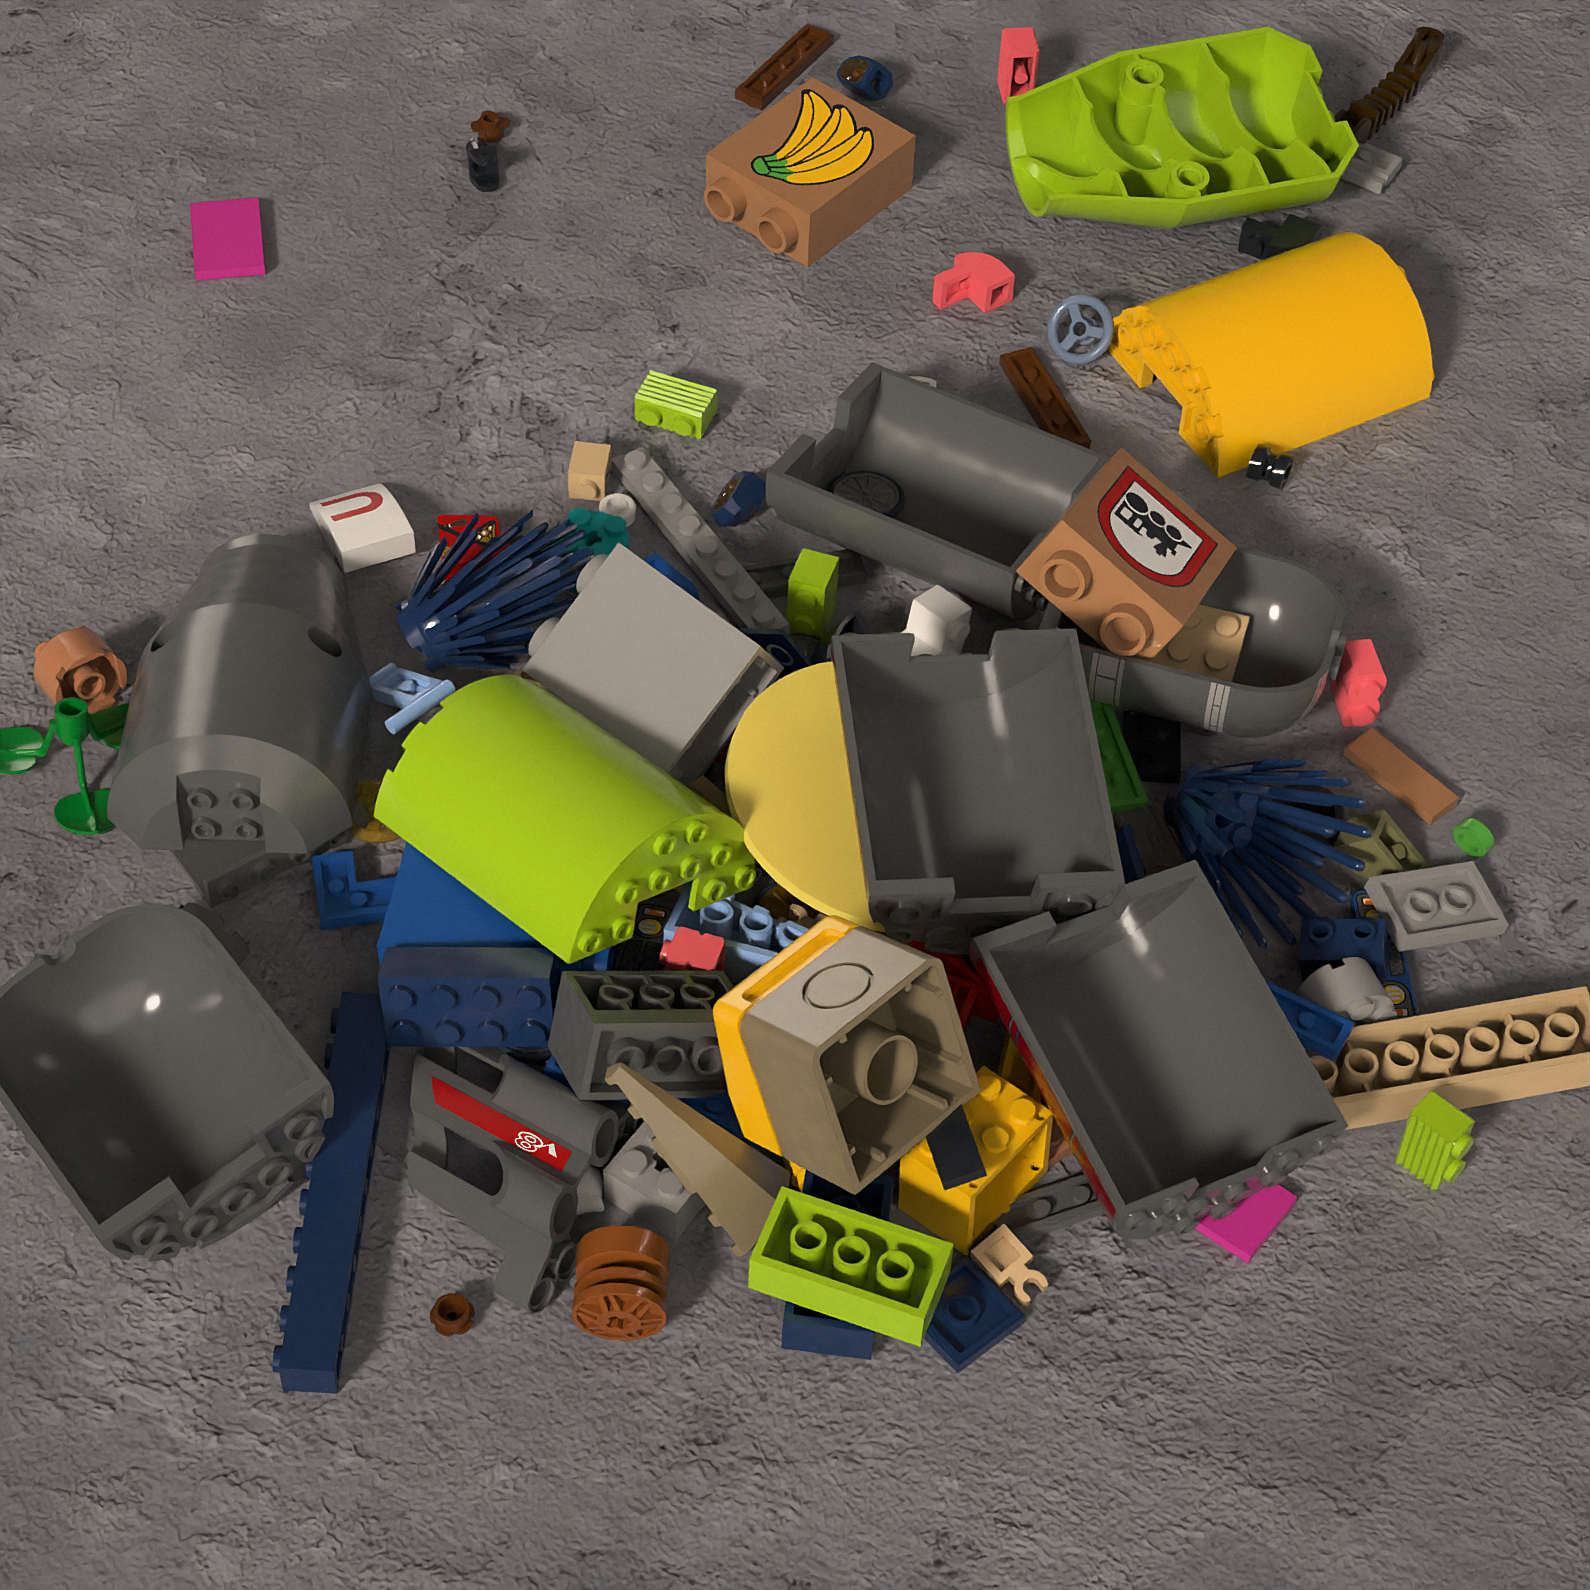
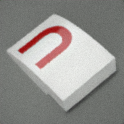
(364, 527)

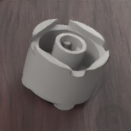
(1350, 992)

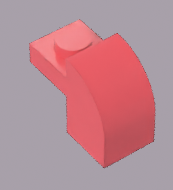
(974, 277)

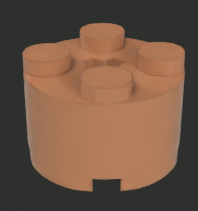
(79, 667)

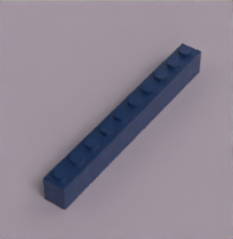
(335, 1202)

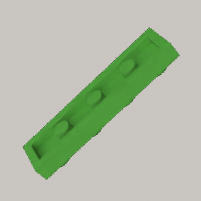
(1120, 774)

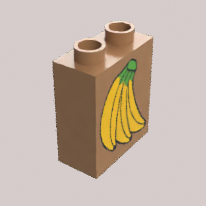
(809, 171)

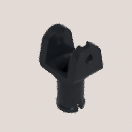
(482, 165)

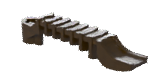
(1375, 109)

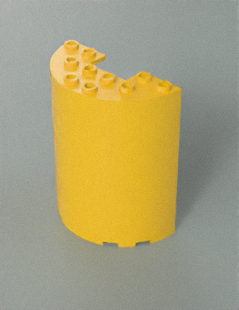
(1282, 349)

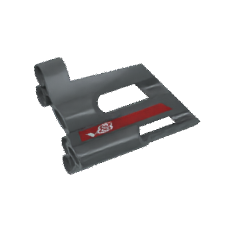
(544, 1150)

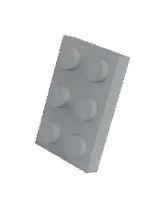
(1436, 906)

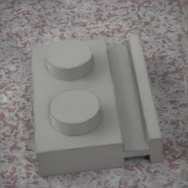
(1372, 168)

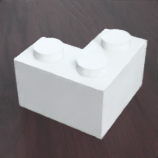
(938, 623)

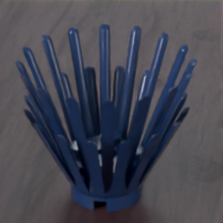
(1223, 817)

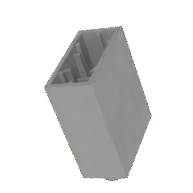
(650, 664)

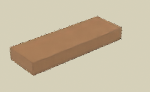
(1401, 776)

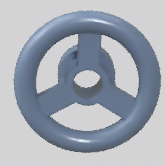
(1090, 337)

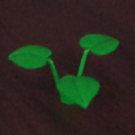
(20, 746)

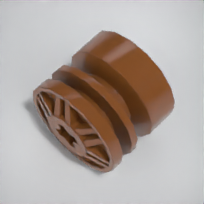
(621, 1283)

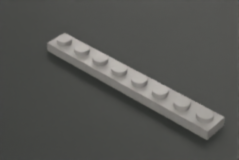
(696, 542)

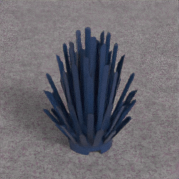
(481, 610)

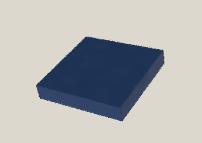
(970, 1316)

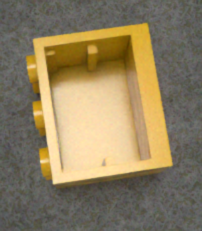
(1014, 1148)

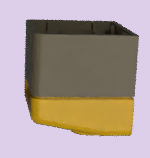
(843, 1051)

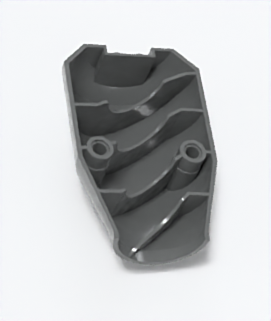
(247, 707)

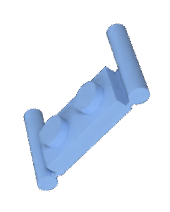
(409, 692)

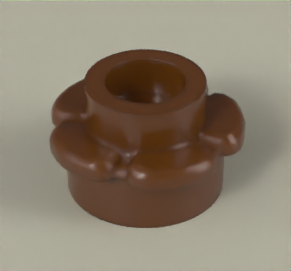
(452, 1305)

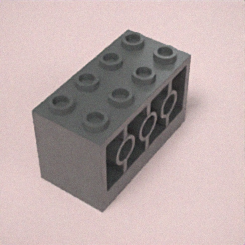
(647, 1021)

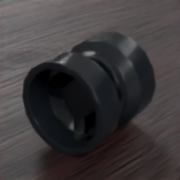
(1270, 466)

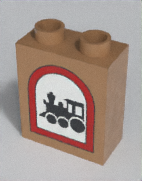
(1127, 560)

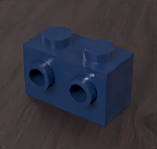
(1331, 940)

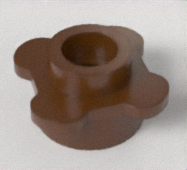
(490, 126)

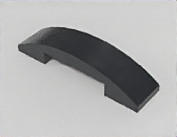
(955, 1151)

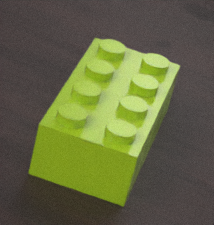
(850, 1266)

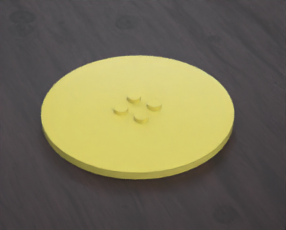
(795, 795)

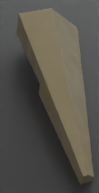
(707, 1159)

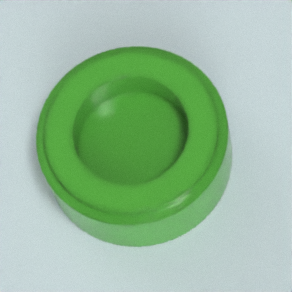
(1473, 837)

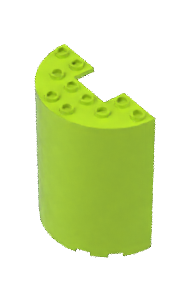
(555, 817)

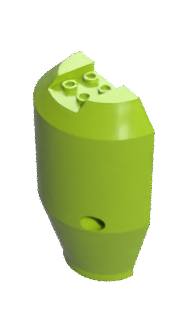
(1180, 134)

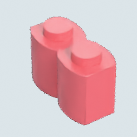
(1358, 684)

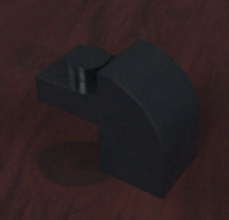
(1267, 241)

